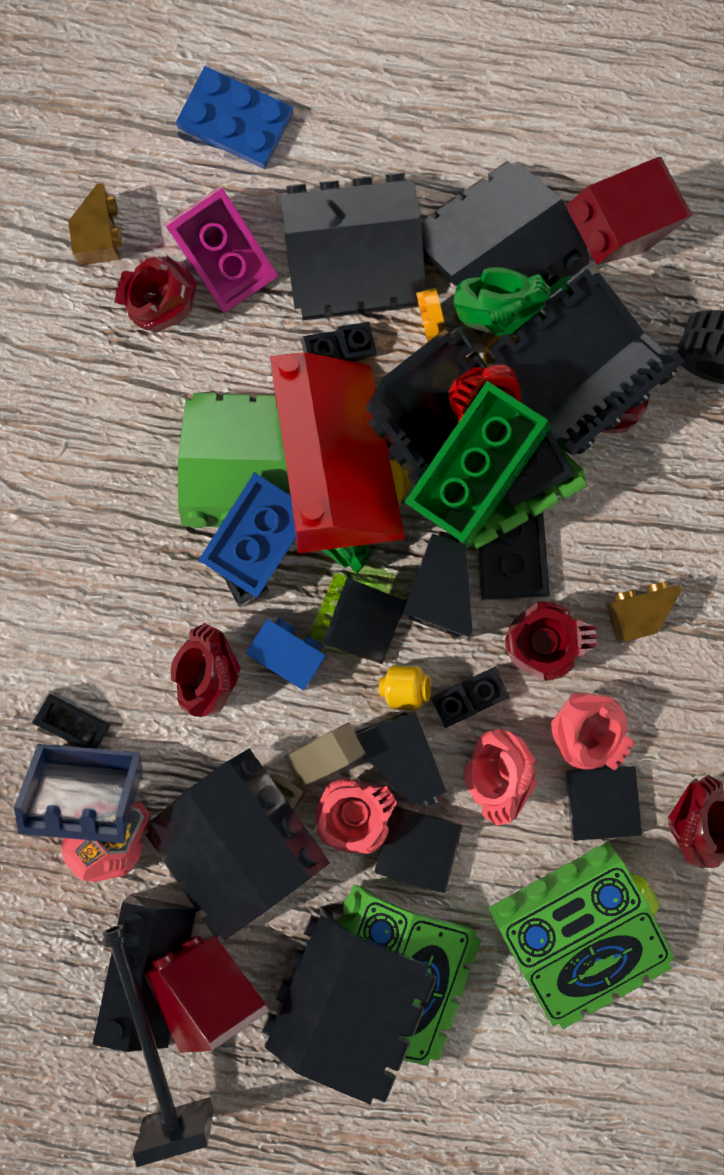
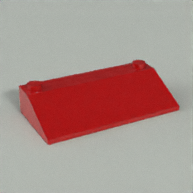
(332, 455)

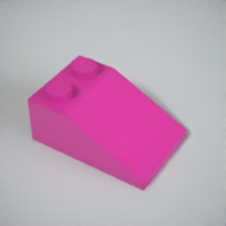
(221, 249)

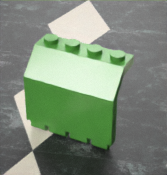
(222, 450)

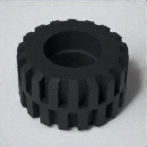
(704, 345)

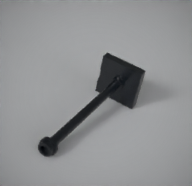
(174, 1128)

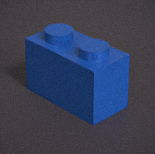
(286, 653)

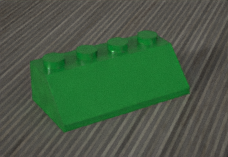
(478, 463)

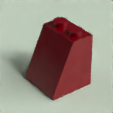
(629, 211)
(203, 995)

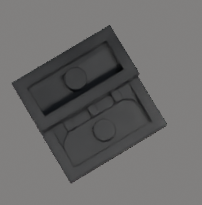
(419, 849)

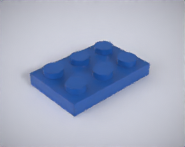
(234, 117)
(252, 536)

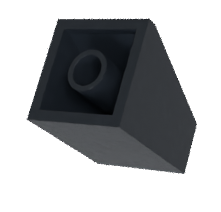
(442, 588)
(403, 757)

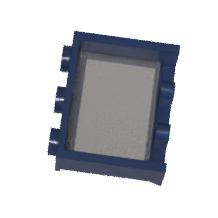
(78, 793)

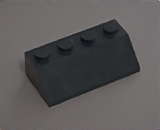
(154, 931)

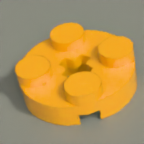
(430, 312)

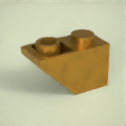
(93, 228)
(641, 614)

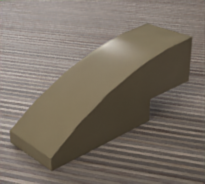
(325, 755)

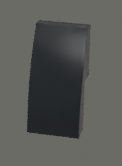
(347, 343)
(470, 697)

